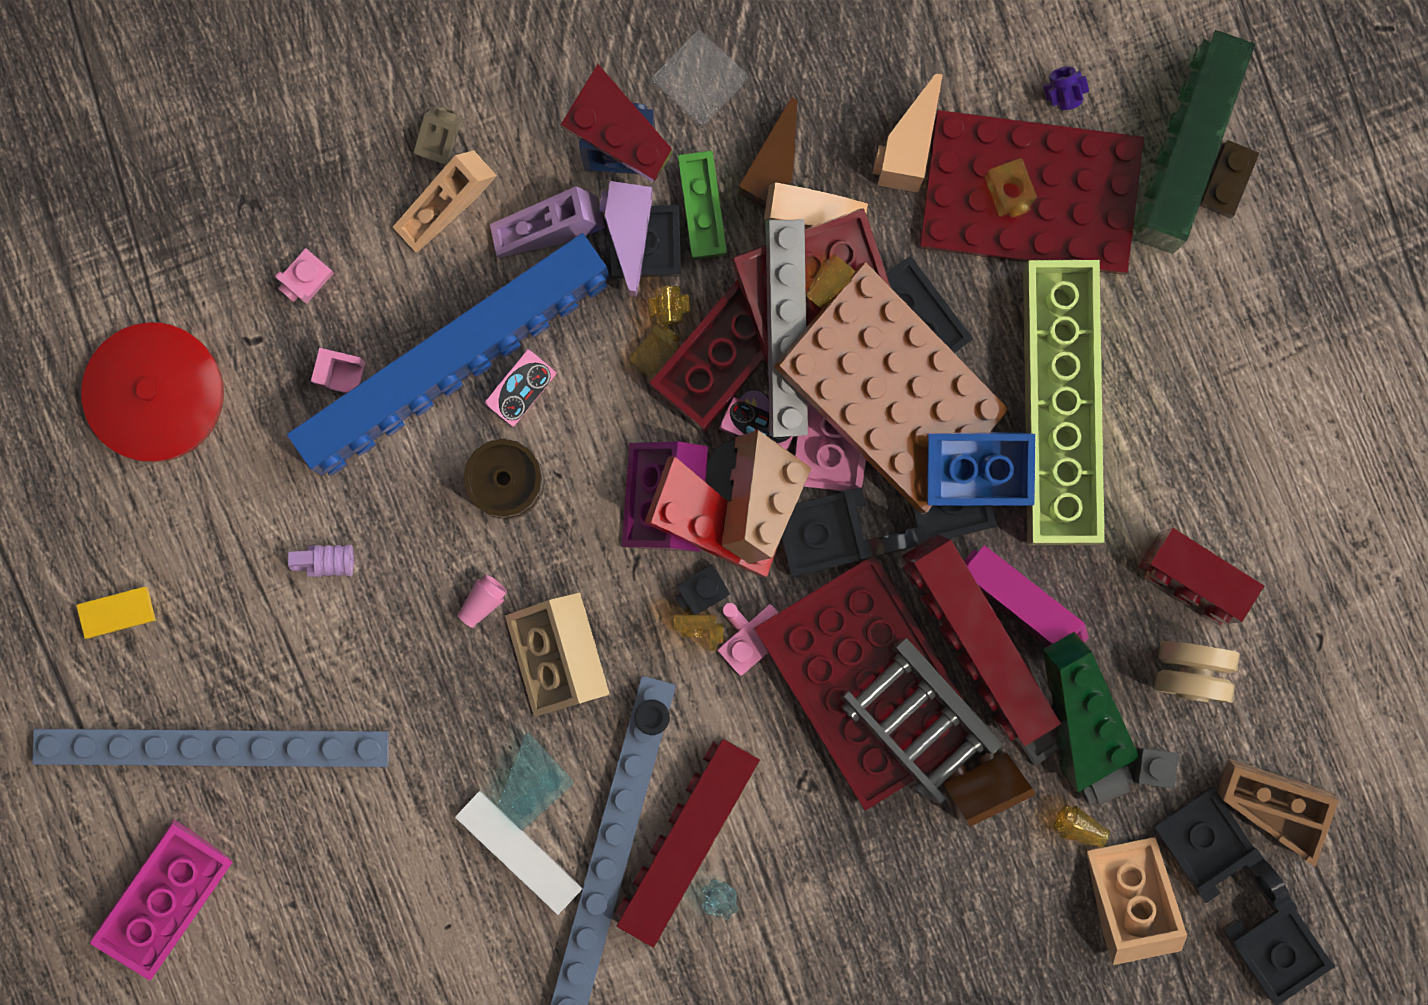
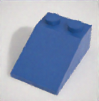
(981, 468)

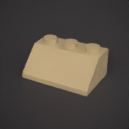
(557, 654)

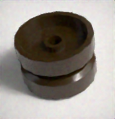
(506, 500)

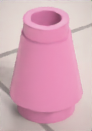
(482, 600)

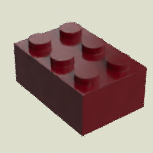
(1200, 577)

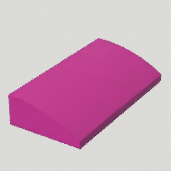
(161, 900)

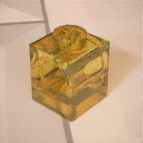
(1014, 173)

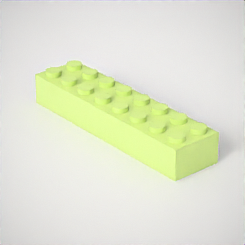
(1064, 400)

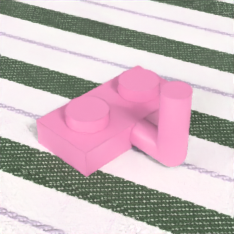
(745, 646)

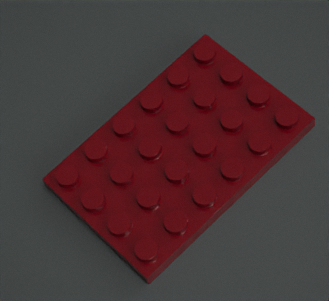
(1080, 179)
(842, 643)

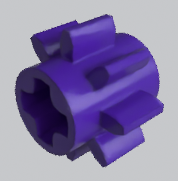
(1066, 88)

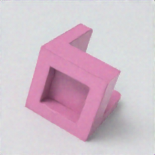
(337, 371)

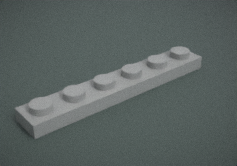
(785, 321)

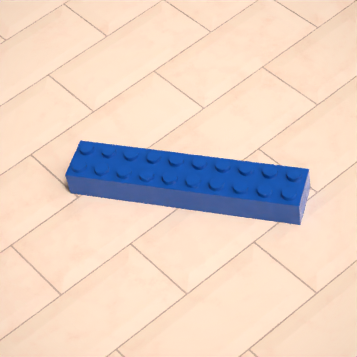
(450, 356)

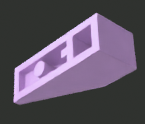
(627, 218)
(548, 223)

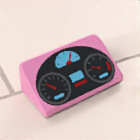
(520, 388)
(745, 418)

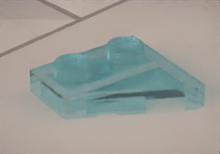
(532, 783)

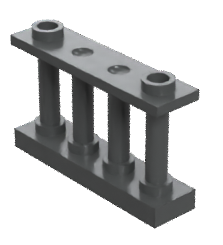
(953, 713)

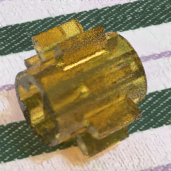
(668, 305)

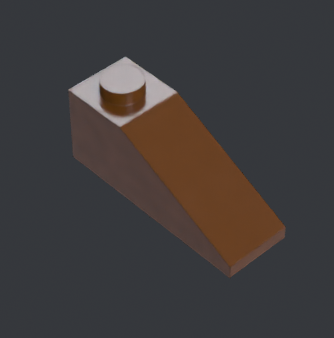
(774, 159)

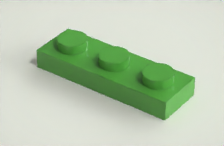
(702, 205)

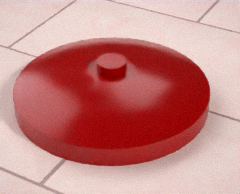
(152, 392)

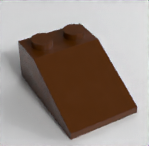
(986, 788)

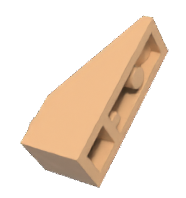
(444, 199)

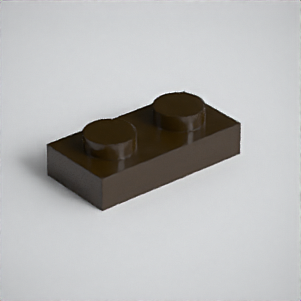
(1229, 179)

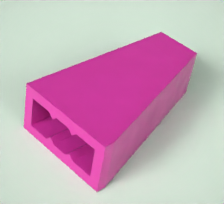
(1022, 599)

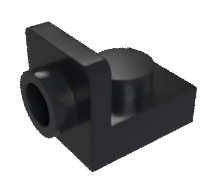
(701, 591)

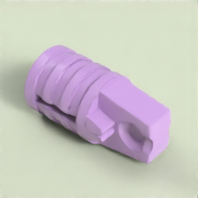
(323, 560)

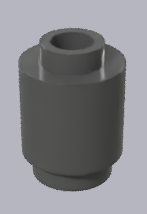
(1108, 788)

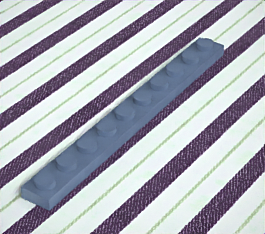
(211, 747)
(610, 853)

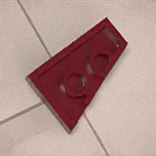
(616, 127)

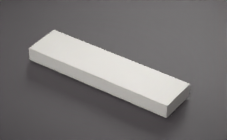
(519, 852)

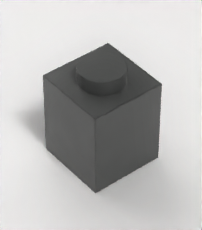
(1155, 768)

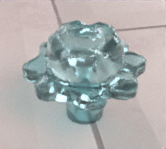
(719, 899)

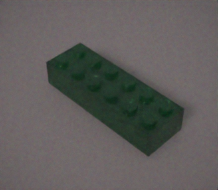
(1194, 141)

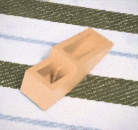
(813, 206)

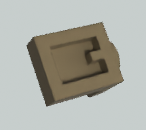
(438, 134)

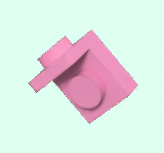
(304, 277)

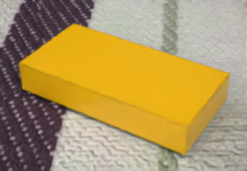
(116, 612)

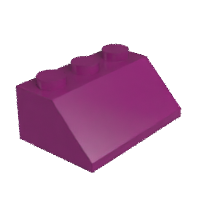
(644, 472)

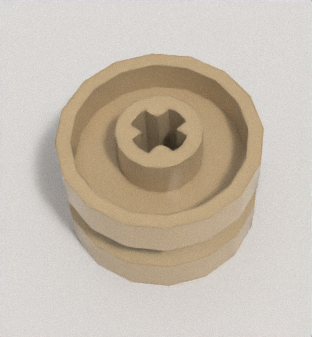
(1196, 672)

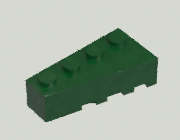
(1091, 729)

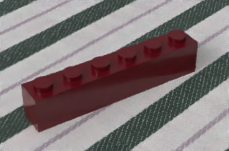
(687, 843)

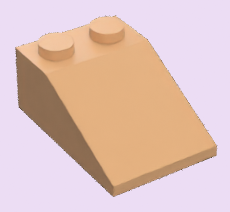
(905, 154)
(1135, 901)

